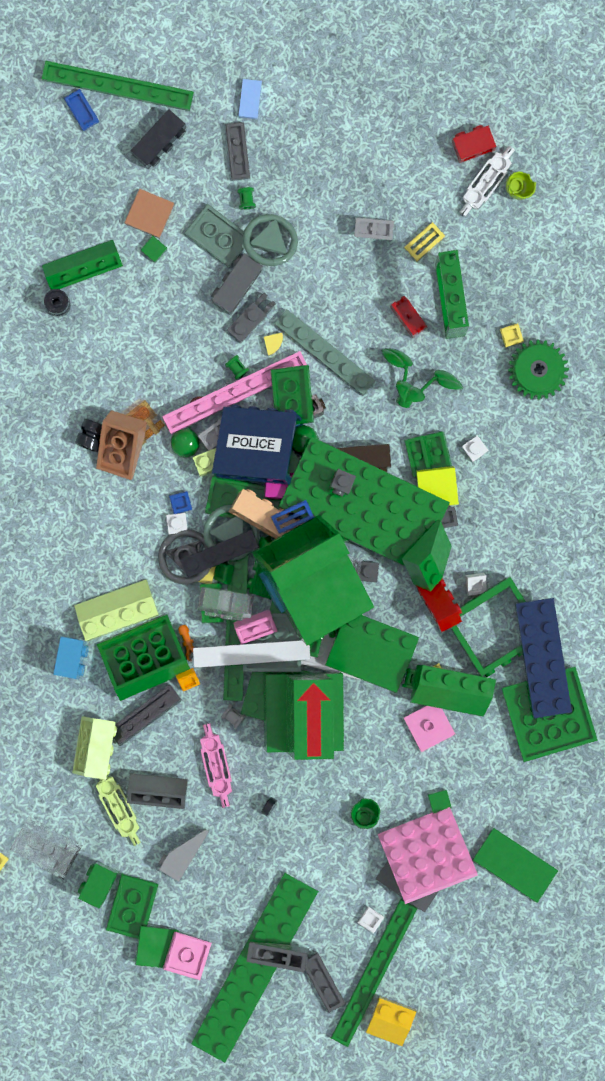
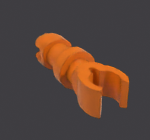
(188, 643)

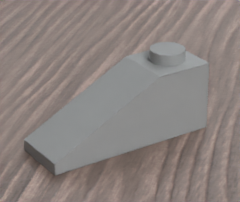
(179, 859)

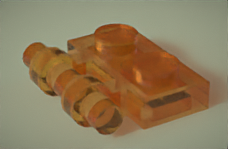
(146, 413)

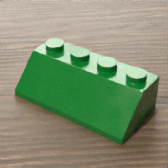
(452, 690)

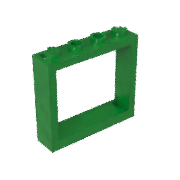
(451, 294)
(473, 603)

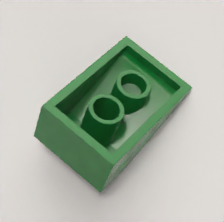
(428, 557)

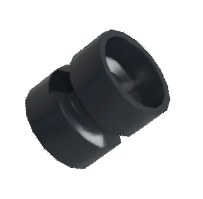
(57, 303)
(90, 435)

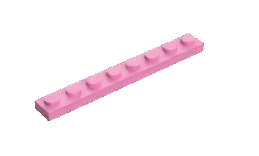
(227, 395)

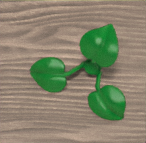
(408, 392)

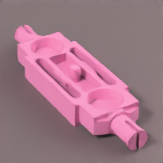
(220, 786)

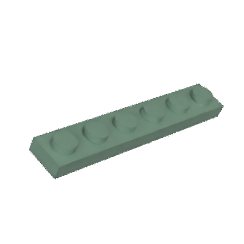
(324, 352)

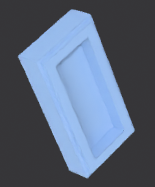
(250, 99)

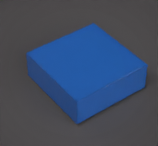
(180, 502)

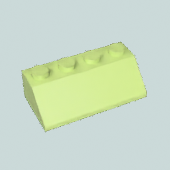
(116, 610)

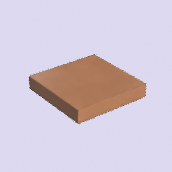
(149, 213)

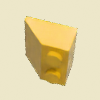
(391, 1021)

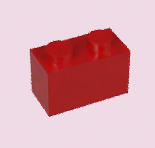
(473, 143)

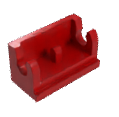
(408, 316)

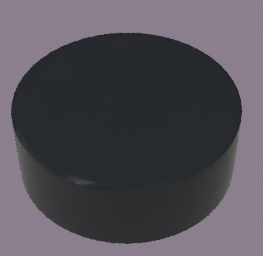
(269, 806)

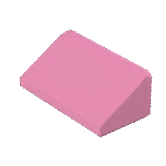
(255, 627)

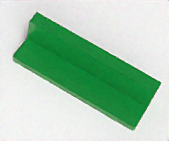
(82, 265)

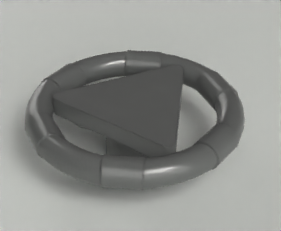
(179, 553)

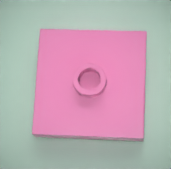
(429, 727)
(187, 955)

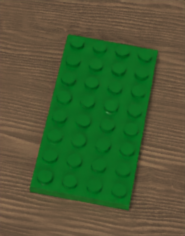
(378, 511)

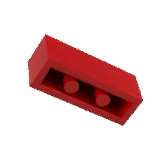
(441, 606)

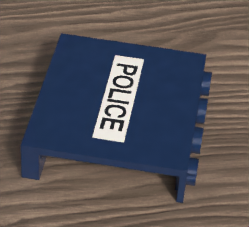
(255, 444)

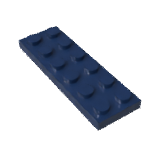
(543, 657)

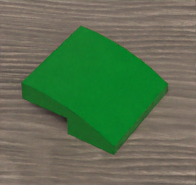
(428, 452)

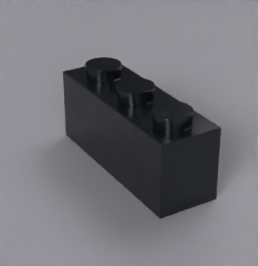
(159, 139)

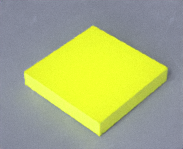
(440, 483)

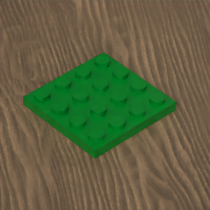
(551, 733)

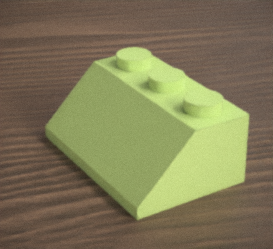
(94, 748)

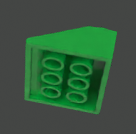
(372, 652)
(143, 657)

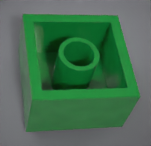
(98, 884)

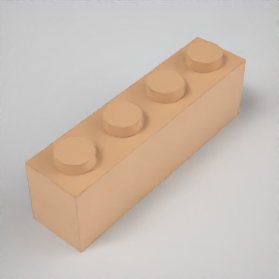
(259, 513)

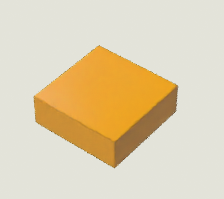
(188, 679)

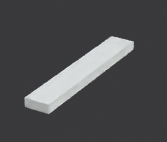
(251, 654)

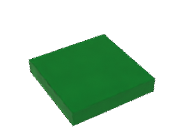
(153, 946)

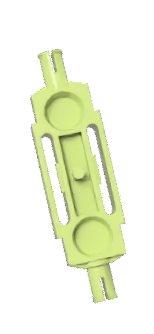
(127, 825)

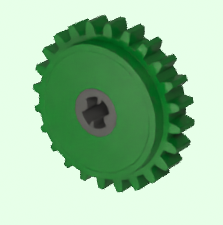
(550, 376)

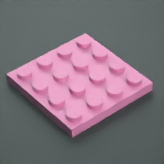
(427, 855)

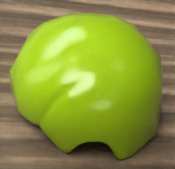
(520, 185)

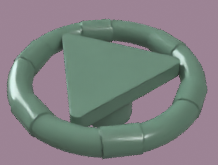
(270, 240)
(227, 530)

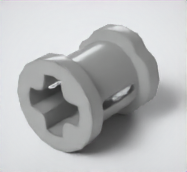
(233, 716)

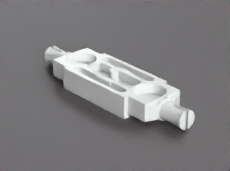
(475, 196)

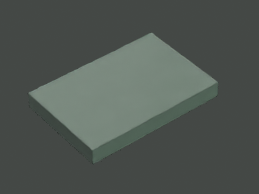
(217, 235)

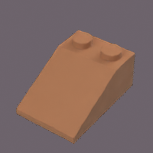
(120, 444)

